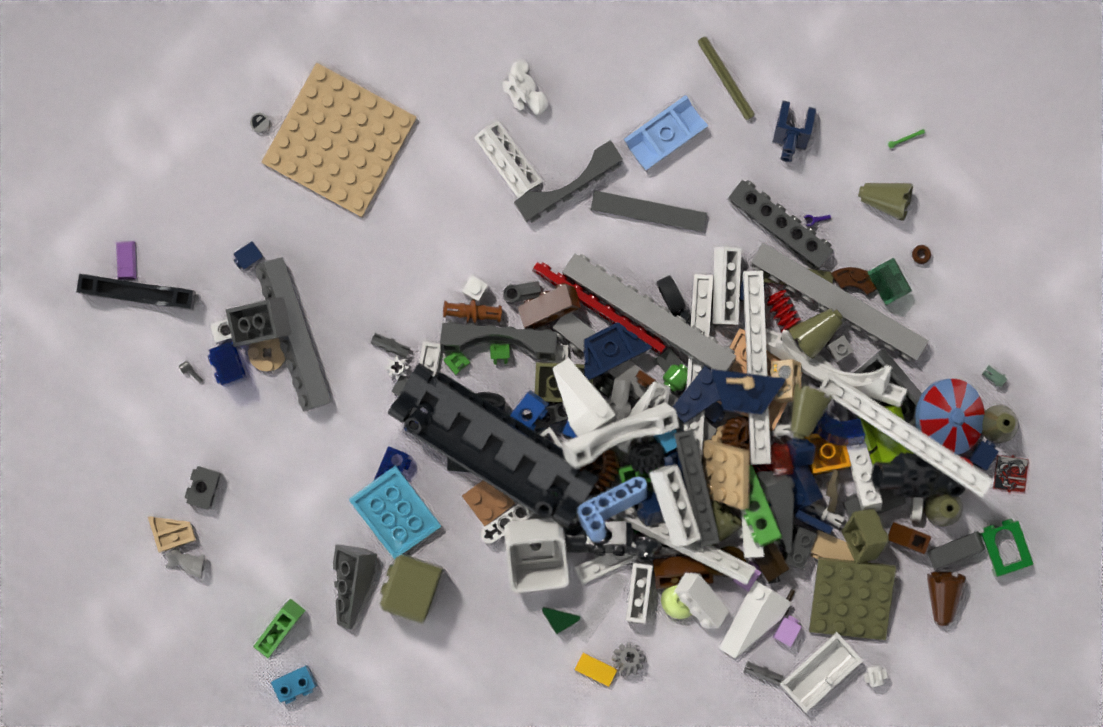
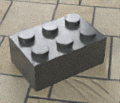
(258, 321)

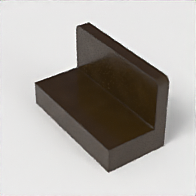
(773, 562)

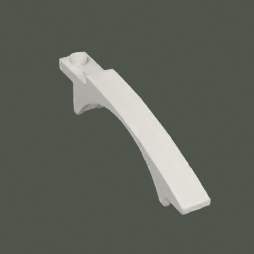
(871, 384)

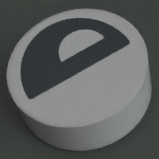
(259, 122)

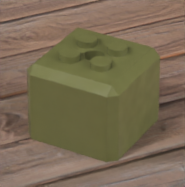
(410, 587)

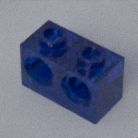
(387, 463)

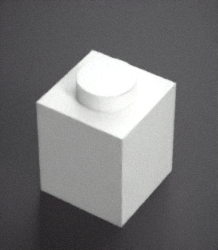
(475, 288)

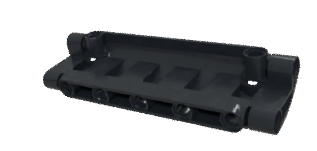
(492, 445)

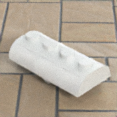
(821, 672)

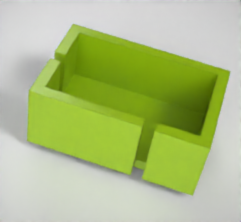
(887, 447)

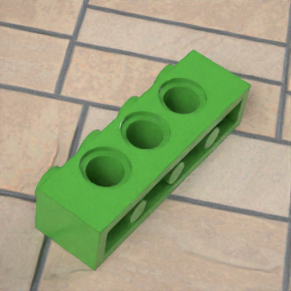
(771, 532)

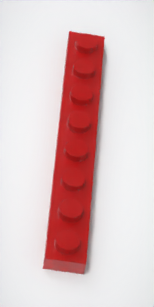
(593, 304)

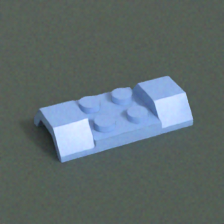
(665, 133)

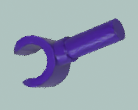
(817, 219)

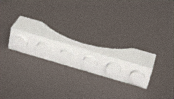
(648, 422)

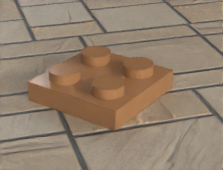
(487, 502)

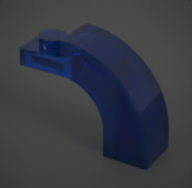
(840, 432)

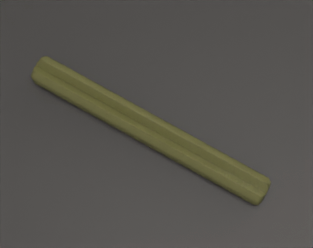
(726, 78)

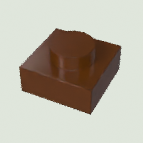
(644, 379)

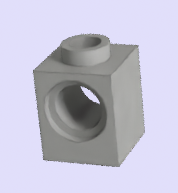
(839, 348)

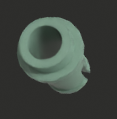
(995, 377)

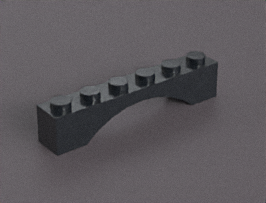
(136, 292)

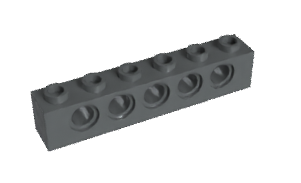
(815, 258)

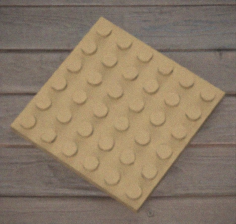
(339, 140)

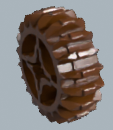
(737, 433)
(605, 468)

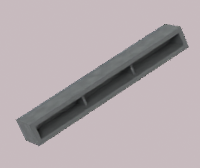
(296, 347)

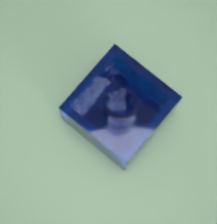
(227, 365)

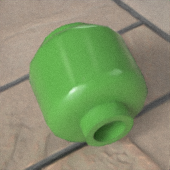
(676, 377)

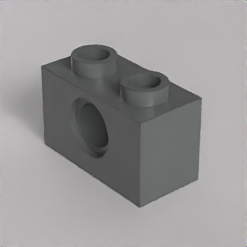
(211, 479)

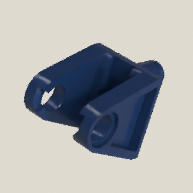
(790, 136)

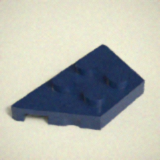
(610, 349)
(751, 400)

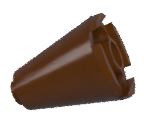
(945, 595)

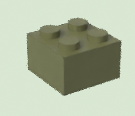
(865, 535)

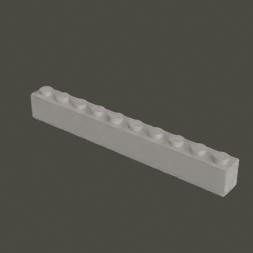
(830, 296)
(648, 315)
(576, 331)

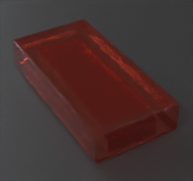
(781, 459)

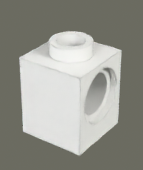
(217, 331)

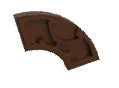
(854, 277)

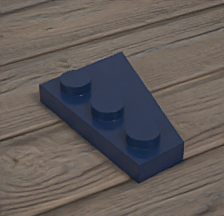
(697, 396)

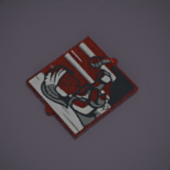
(1010, 473)

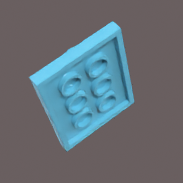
(395, 512)

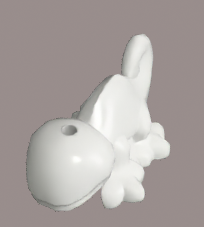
(523, 89)

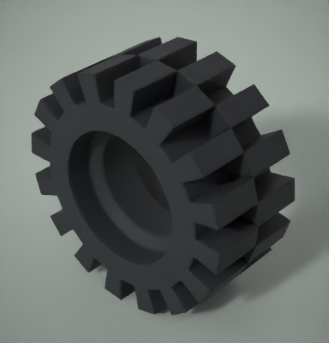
(646, 456)

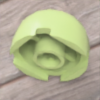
(672, 605)

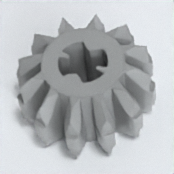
(624, 652)

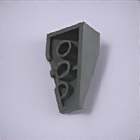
(780, 495)
(354, 574)

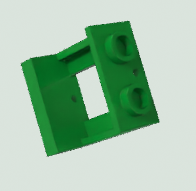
(989, 539)

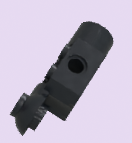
(913, 477)
(621, 542)

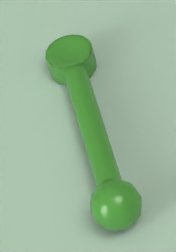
(891, 144)

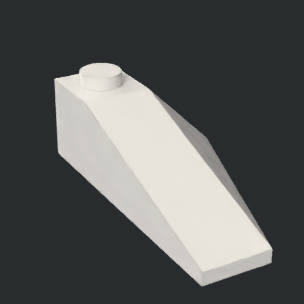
(654, 396)
(582, 402)
(757, 614)

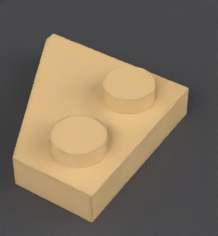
(171, 533)

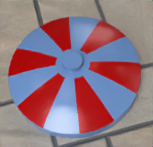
(951, 414)

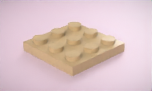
(726, 473)

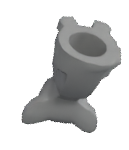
(190, 564)

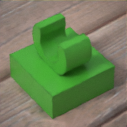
(499, 351)
(456, 362)

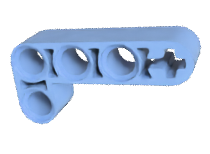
(633, 491)

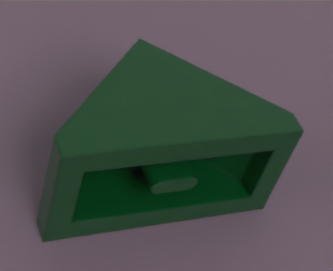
(560, 620)

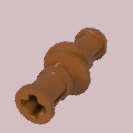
(472, 311)

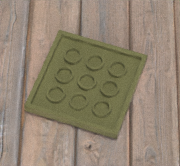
(852, 598)

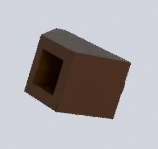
(909, 538)

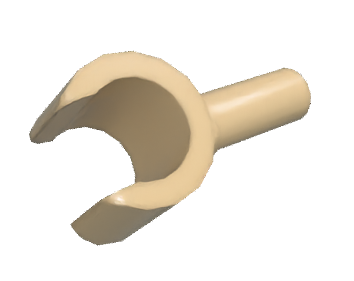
(748, 381)

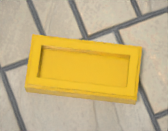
(595, 669)

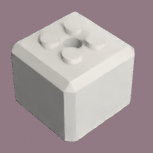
(538, 566)

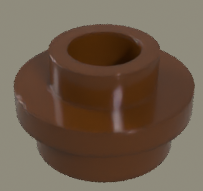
(927, 252)

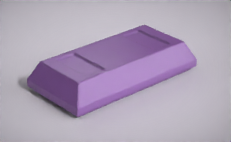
(126, 260)

